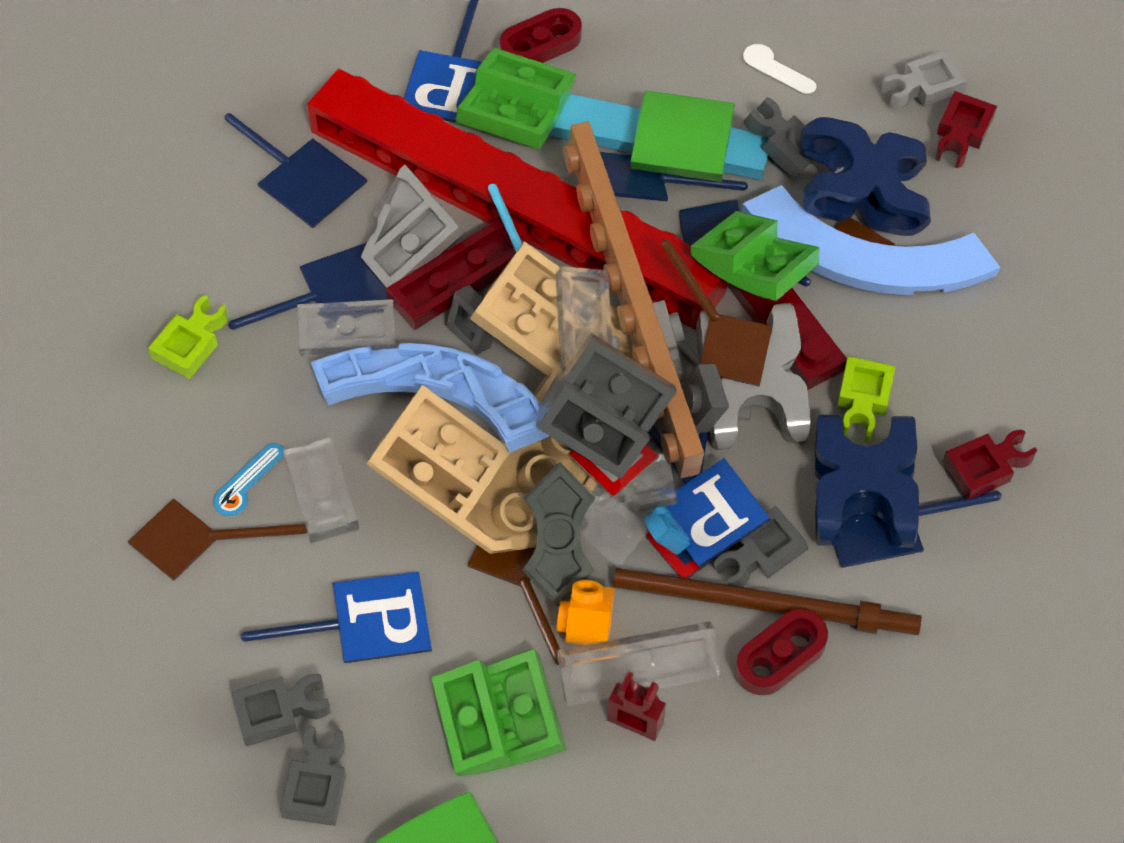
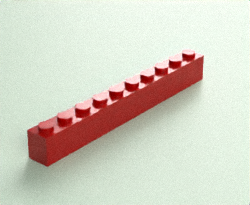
(463, 165)

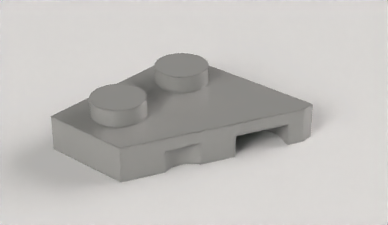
(409, 231)

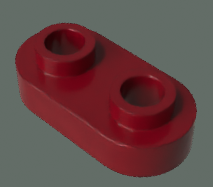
(537, 35)
(779, 654)

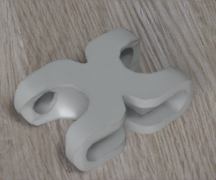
(778, 391)

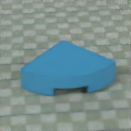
(666, 529)

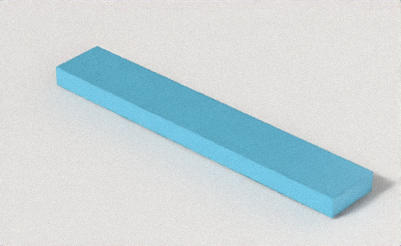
(617, 124)

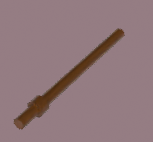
(866, 616)

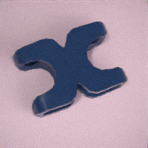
(865, 176)
(866, 481)

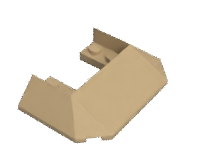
(456, 463)

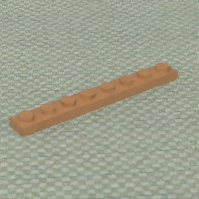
(636, 312)

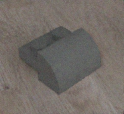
(604, 405)

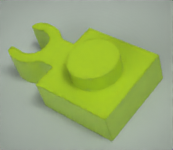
(188, 343)
(865, 393)

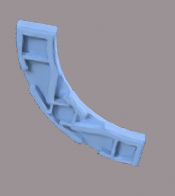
(877, 265)
(446, 372)

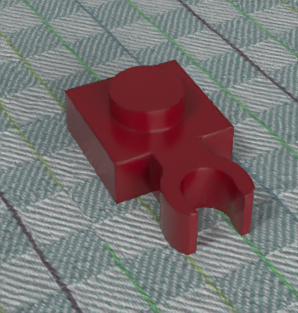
(964, 124)
(984, 465)
(636, 707)

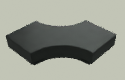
(559, 508)

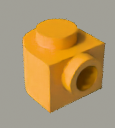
(587, 614)

